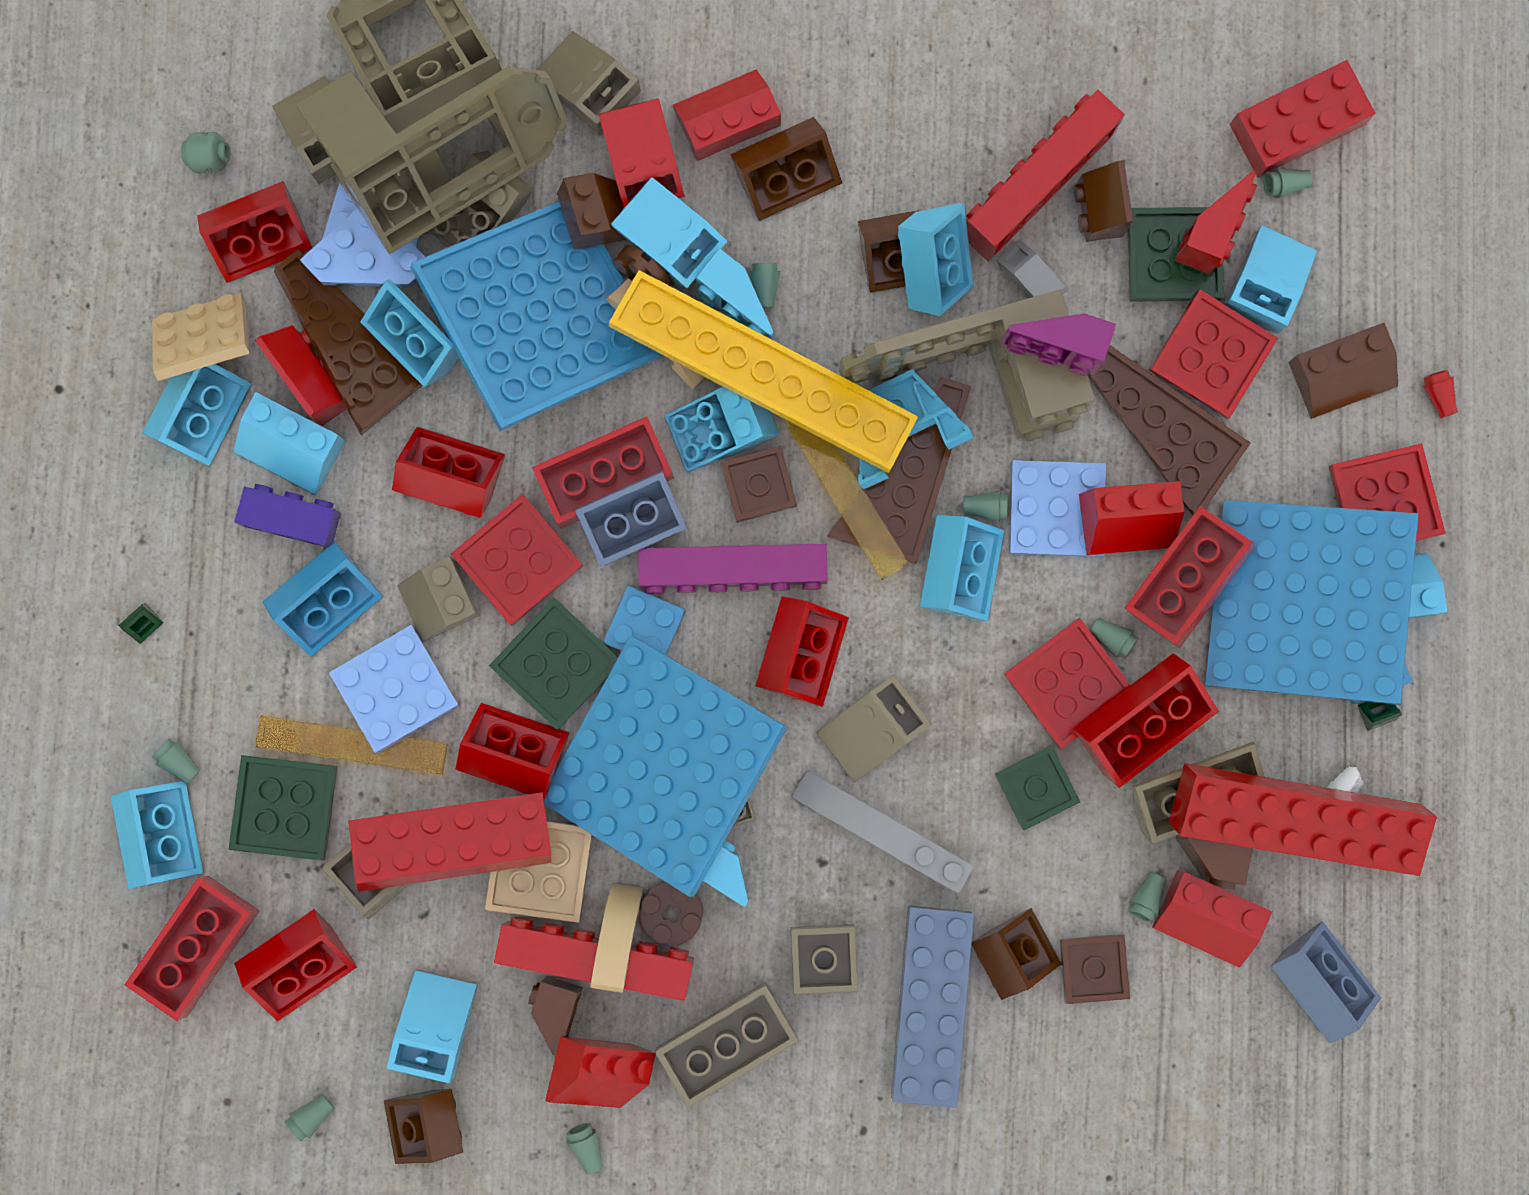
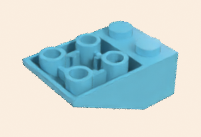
(669, 232)
(1271, 279)
(729, 289)
(718, 428)
(432, 1027)

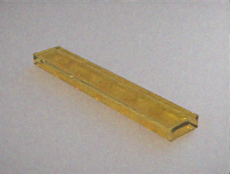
(851, 502)
(348, 745)

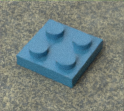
(646, 619)

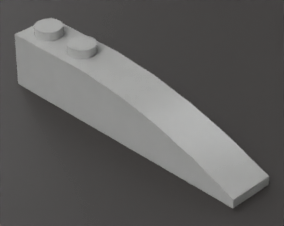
(883, 832)

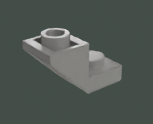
(1029, 270)

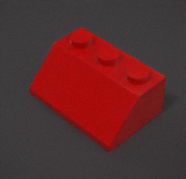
(728, 114)
(253, 232)
(302, 372)
(447, 472)
(1131, 517)
(802, 651)
(511, 750)
(1211, 918)
(294, 965)
(598, 1072)

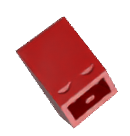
(640, 149)
(1209, 236)

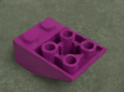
(1070, 340)

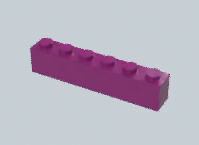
(732, 566)

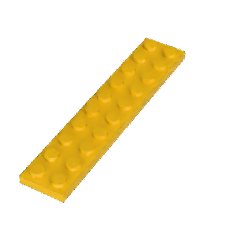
(763, 371)

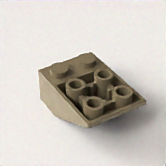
(589, 80)
(300, 134)
(486, 213)
(874, 728)

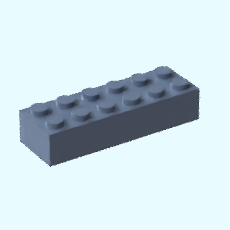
(932, 1006)

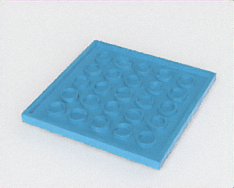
(530, 315)
(1316, 603)
(663, 765)

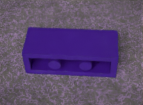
(288, 515)

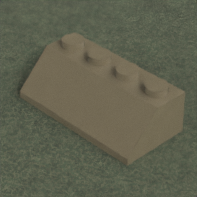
(1155, 797)

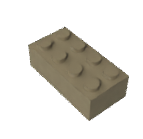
(726, 1044)

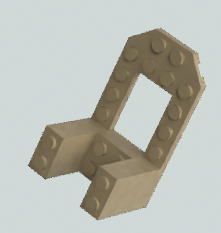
(423, 80)
(378, 163)
(1035, 393)

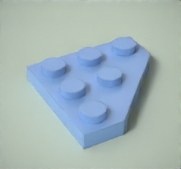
(358, 258)

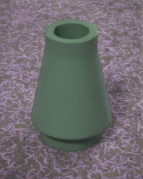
(1286, 181)
(765, 282)
(987, 505)
(1114, 637)
(176, 761)
(1147, 899)
(308, 1118)
(585, 1146)

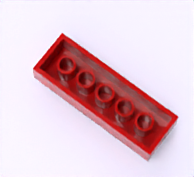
(1043, 174)
(449, 841)
(573, 957)

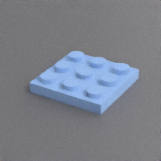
(1047, 506)
(393, 689)

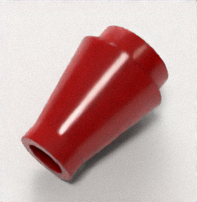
(1441, 392)

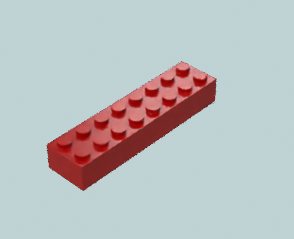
(1301, 819)

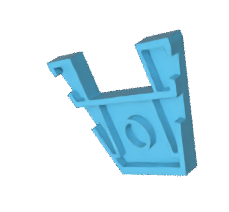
(918, 398)

